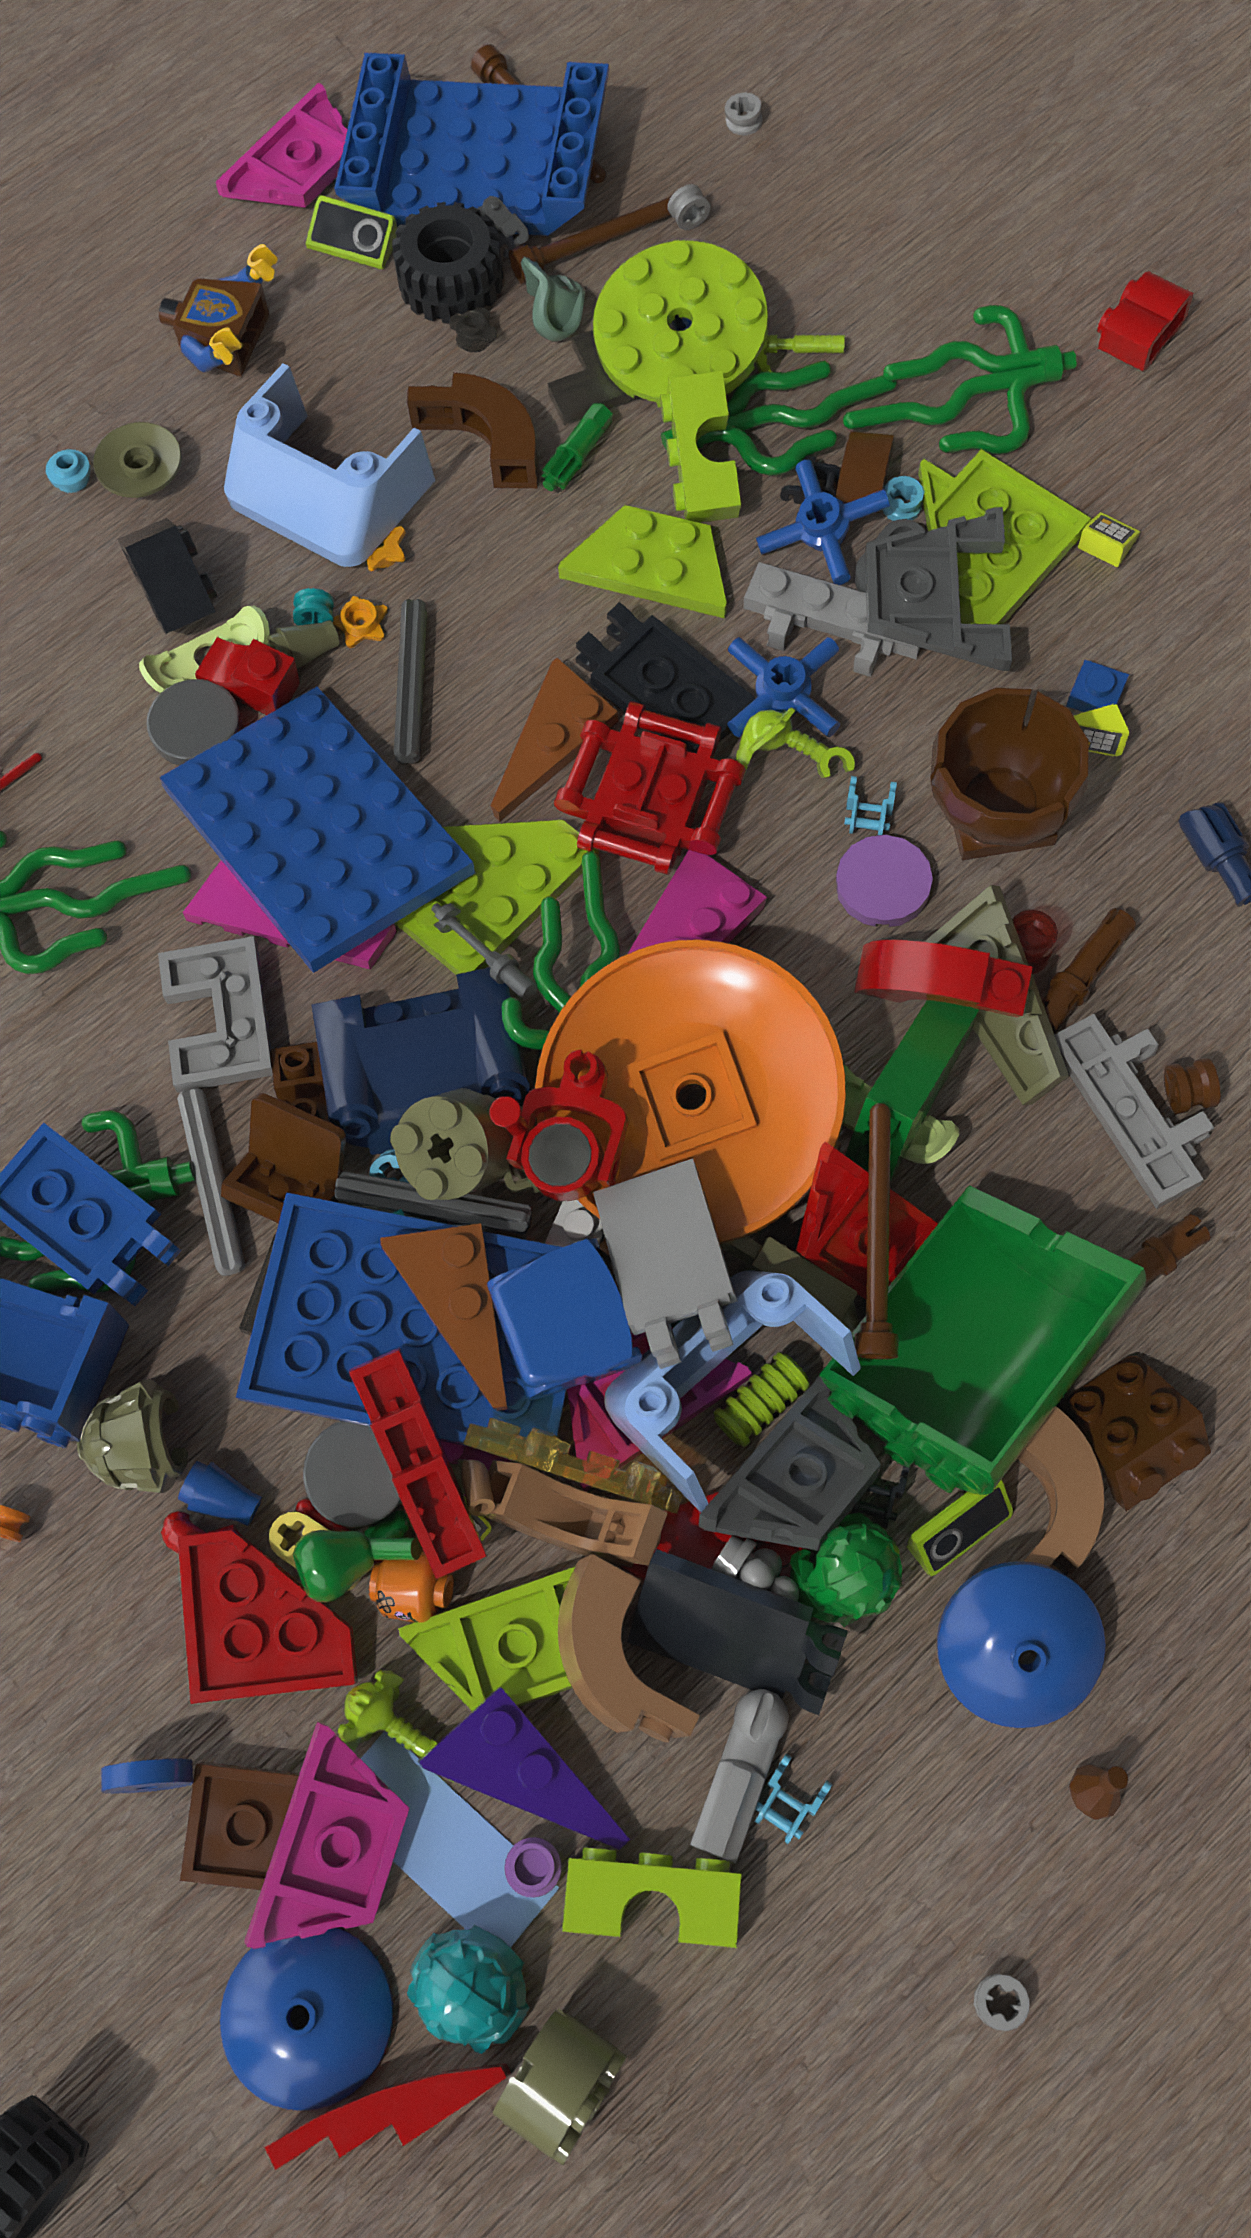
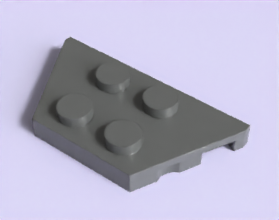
(797, 1478)

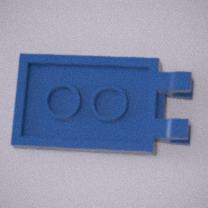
(79, 1214)

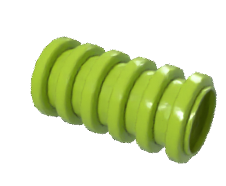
(761, 1399)

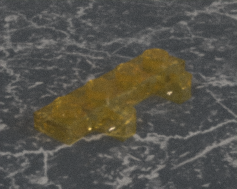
(548, 1453)

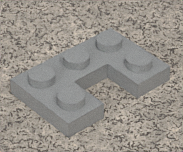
(242, 1043)

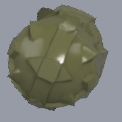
(127, 1443)

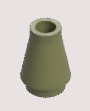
(305, 641)

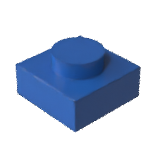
(1096, 687)

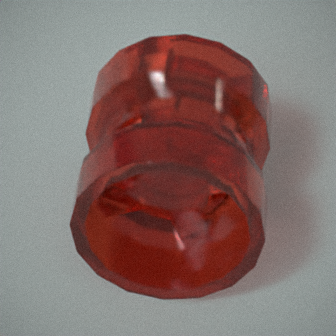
(1038, 935)

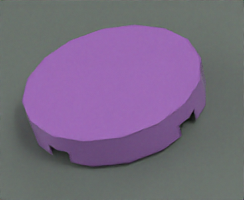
(883, 880)

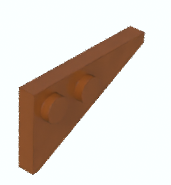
(550, 736)
(450, 1281)

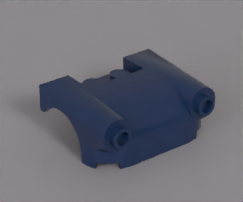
(411, 1049)

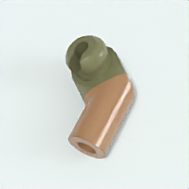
(476, 1485)

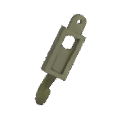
(776, 1258)

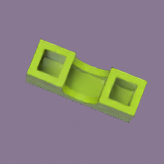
(695, 407)
(602, 1889)

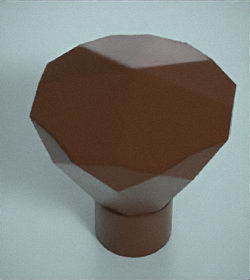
(1098, 1790)

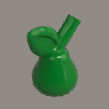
(335, 1560)

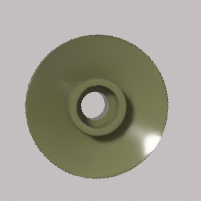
(137, 459)

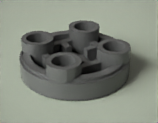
(191, 719)
(349, 1476)

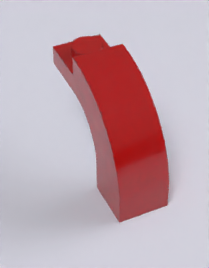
(943, 974)

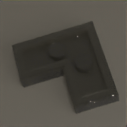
(578, 391)

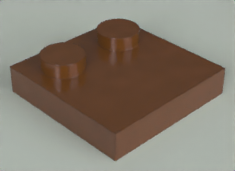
(234, 1823)

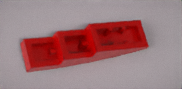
(418, 1463)
(408, 2106)

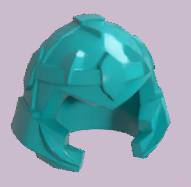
(469, 1988)

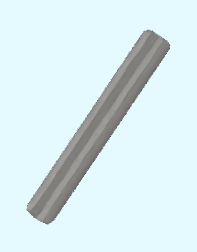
(209, 1177)

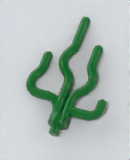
(1008, 371)
(781, 381)
(552, 948)
(61, 949)
(148, 1180)

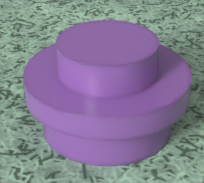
(533, 1867)

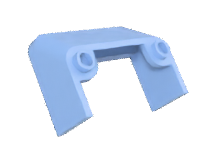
(324, 509)
(647, 1399)

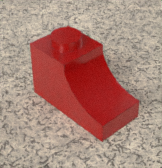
(251, 673)

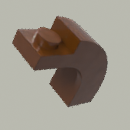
(489, 412)

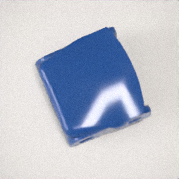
(563, 1320)

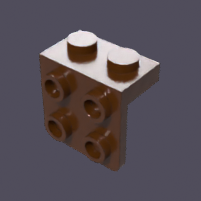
(285, 1154)
(1138, 1429)

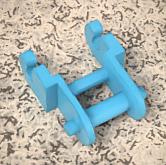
(854, 804)
(779, 1820)

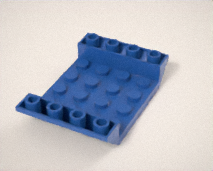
(471, 141)

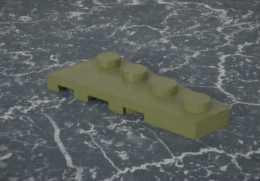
(1022, 1045)

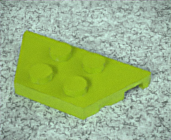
(651, 560)
(498, 1643)

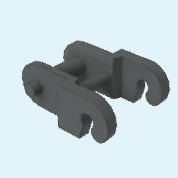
(505, 223)

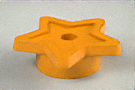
(390, 552)
(357, 610)

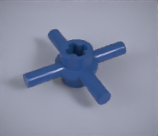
(826, 535)
(784, 685)

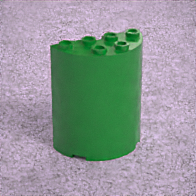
(990, 1340)

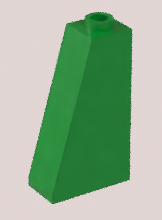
(914, 1078)

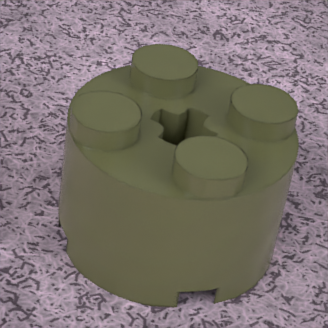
(451, 1145)
(559, 2085)

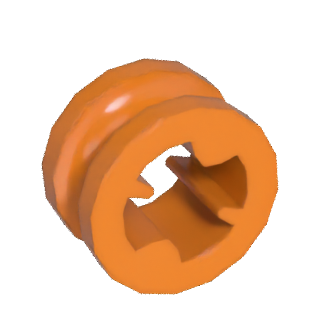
(11, 1522)

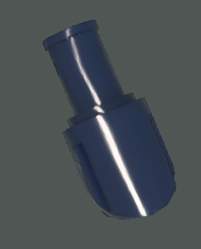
(1220, 847)

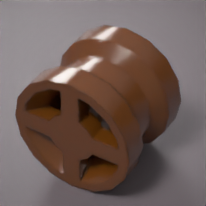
(1192, 1086)

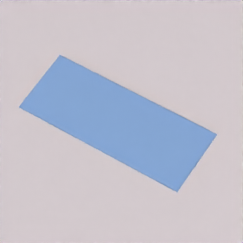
(452, 1847)

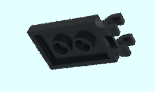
(661, 673)
(735, 1631)

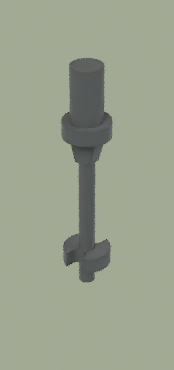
(503, 967)

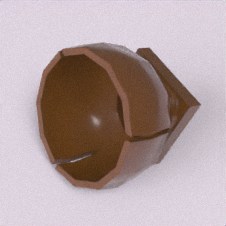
(1008, 781)

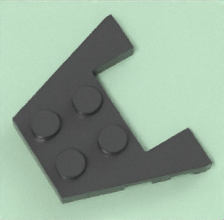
(916, 590)

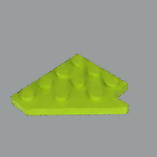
(1036, 533)
(513, 874)

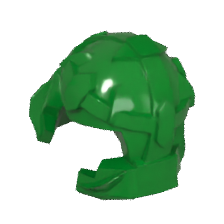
(853, 1573)

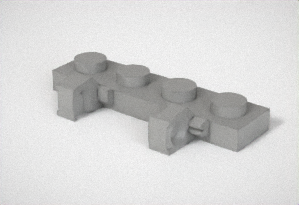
(808, 602)
(1147, 1142)

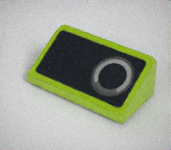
(351, 232)
(959, 1528)

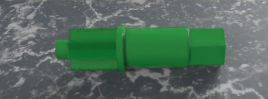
(572, 453)

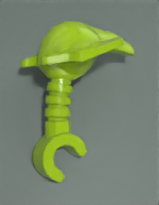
(773, 729)
(371, 1709)

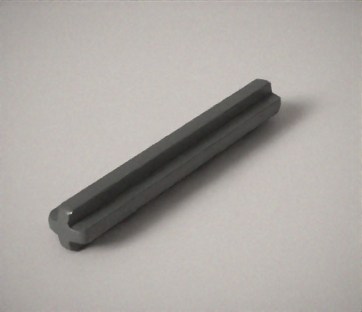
(410, 681)
(466, 1210)

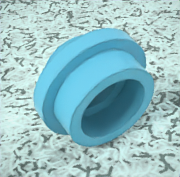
(68, 470)

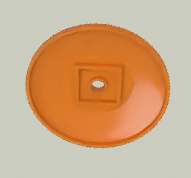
(738, 1031)

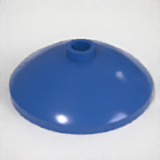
(1014, 1611)
(346, 2027)

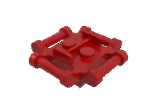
(650, 788)

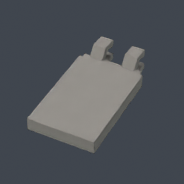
(667, 1257)

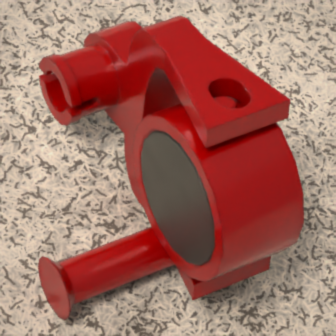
(561, 1152)

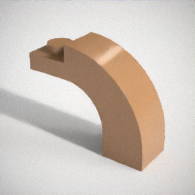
(1074, 1491)
(573, 1518)
(594, 1656)

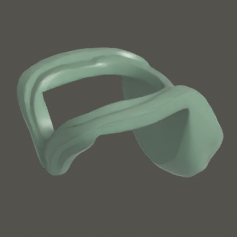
(555, 309)

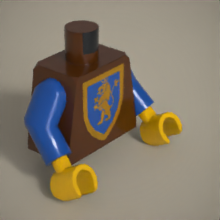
(222, 316)

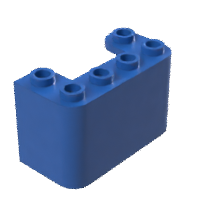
(54, 1360)

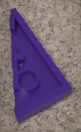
(511, 1761)

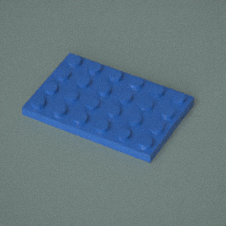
(317, 828)
(342, 1302)

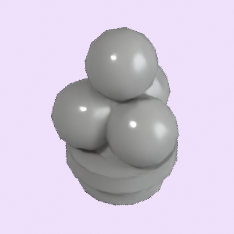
(756, 1568)

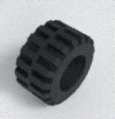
(447, 261)
(37, 2165)

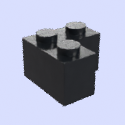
(167, 574)

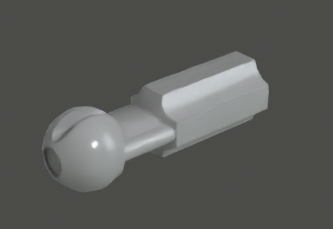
(741, 1774)

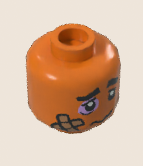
(409, 1589)

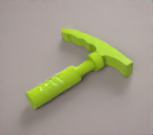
(800, 344)

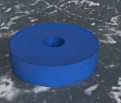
(146, 1776)

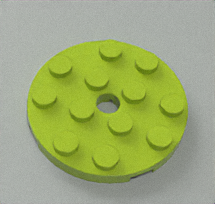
(697, 284)

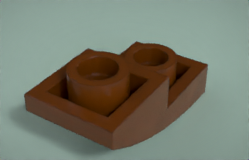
(864, 465)
(299, 1078)

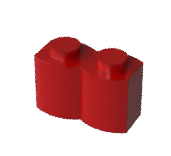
(1143, 320)

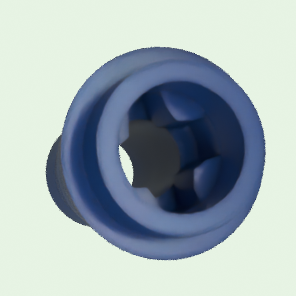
(218, 1494)

